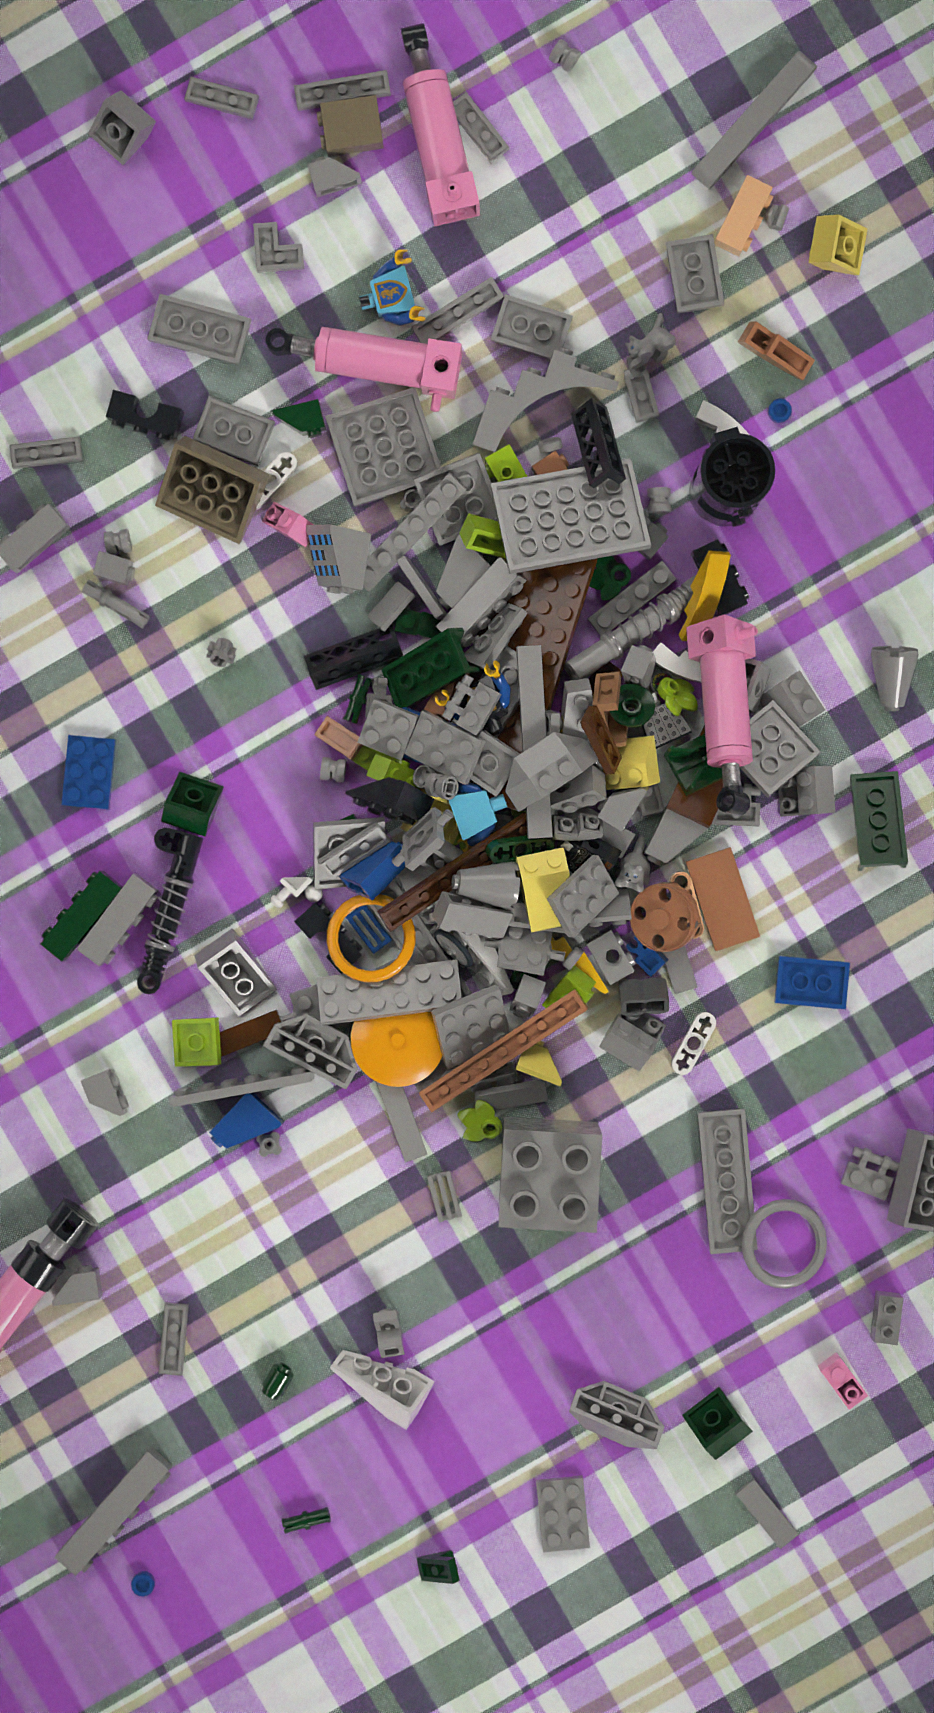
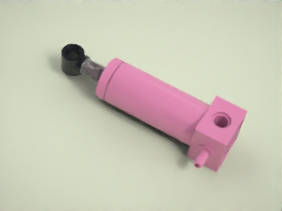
(437, 134)
(379, 359)
(721, 649)

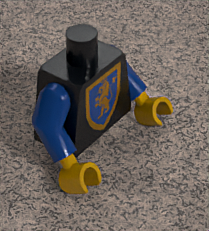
(496, 682)

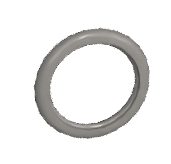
(748, 1237)

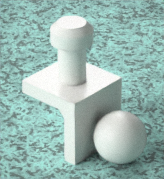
(297, 886)

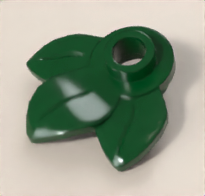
(605, 579)

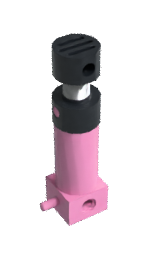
(40, 1265)

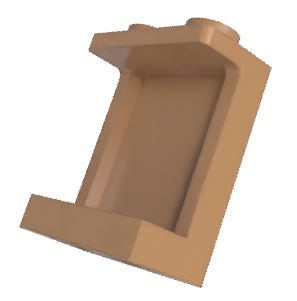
(607, 699)

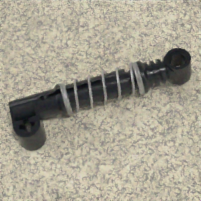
(171, 905)

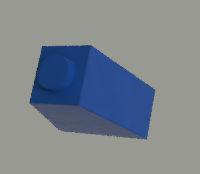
(374, 872)
(245, 1121)

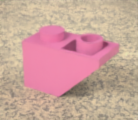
(287, 523)
(842, 1380)

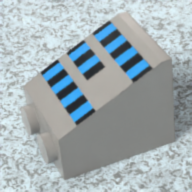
(338, 557)

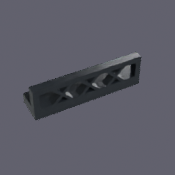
(601, 438)
(355, 660)

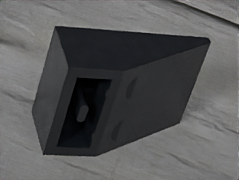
(392, 798)

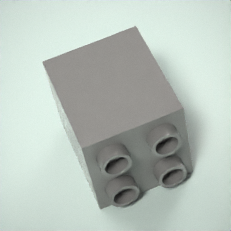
(550, 1174)

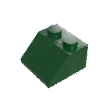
(192, 804)
(717, 1423)

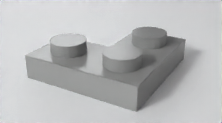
(271, 255)

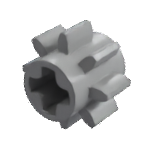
(221, 652)

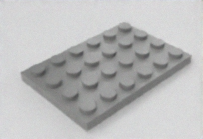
(565, 521)

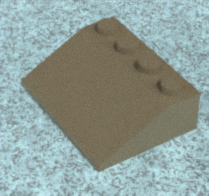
(211, 489)

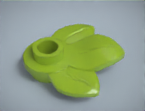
(677, 695)
(476, 1121)

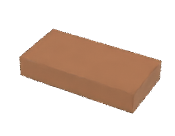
(339, 737)

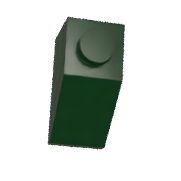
(303, 418)

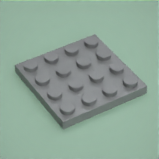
(383, 445)

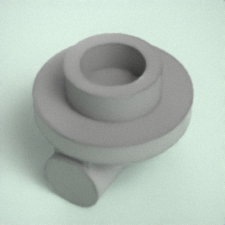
(776, 216)

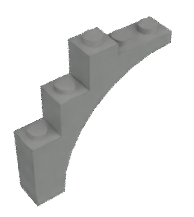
(560, 374)

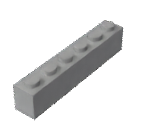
(113, 1511)

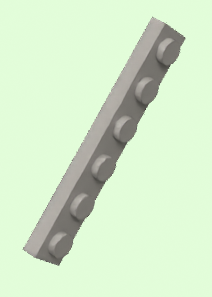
(412, 529)

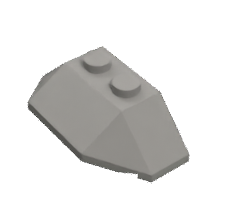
(547, 768)
(314, 1048)
(617, 1415)

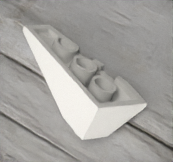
(484, 961)
(389, 1389)

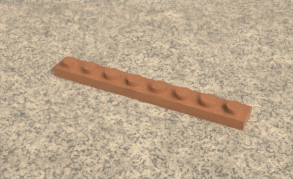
(503, 1050)

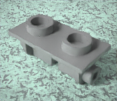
(503, 1076)

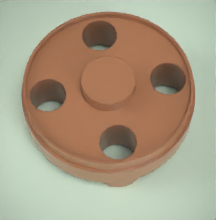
(664, 917)

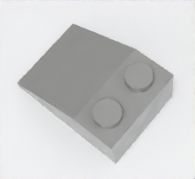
(234, 972)

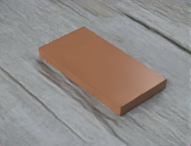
(722, 899)

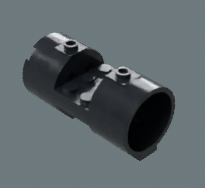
(731, 478)

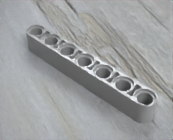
(754, 120)

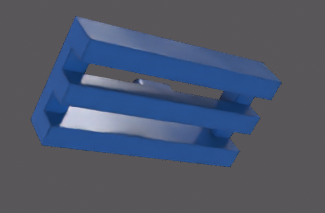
(380, 944)

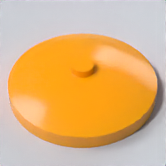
(396, 1048)

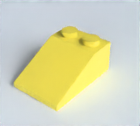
(539, 878)

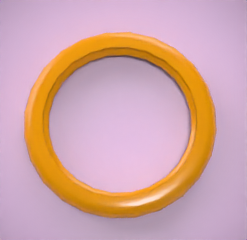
(352, 971)

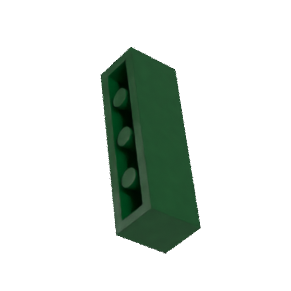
(81, 916)

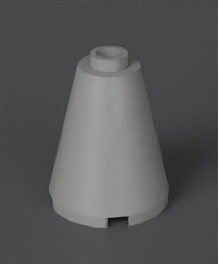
(893, 674)
(489, 884)

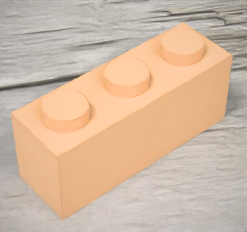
(744, 216)

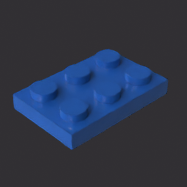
(88, 772)
(812, 982)

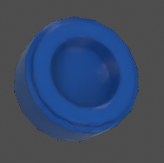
(779, 410)
(143, 1583)

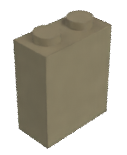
(350, 126)

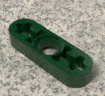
(510, 844)

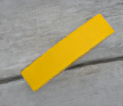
(706, 589)
(583, 963)

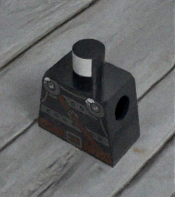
(583, 850)

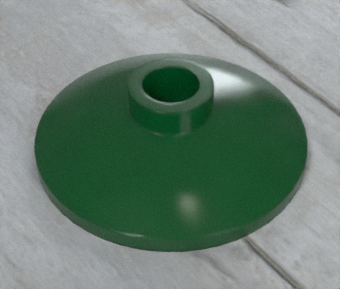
(637, 698)

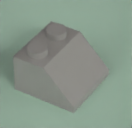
(121, 126)
(795, 699)
(621, 806)

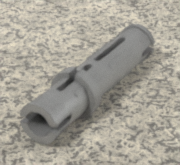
(116, 604)

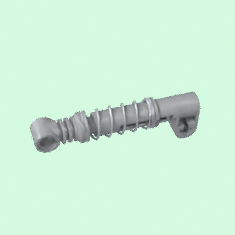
(640, 626)

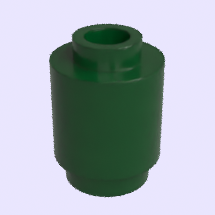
(277, 1381)

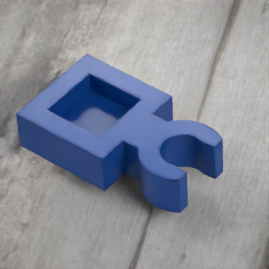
(647, 959)

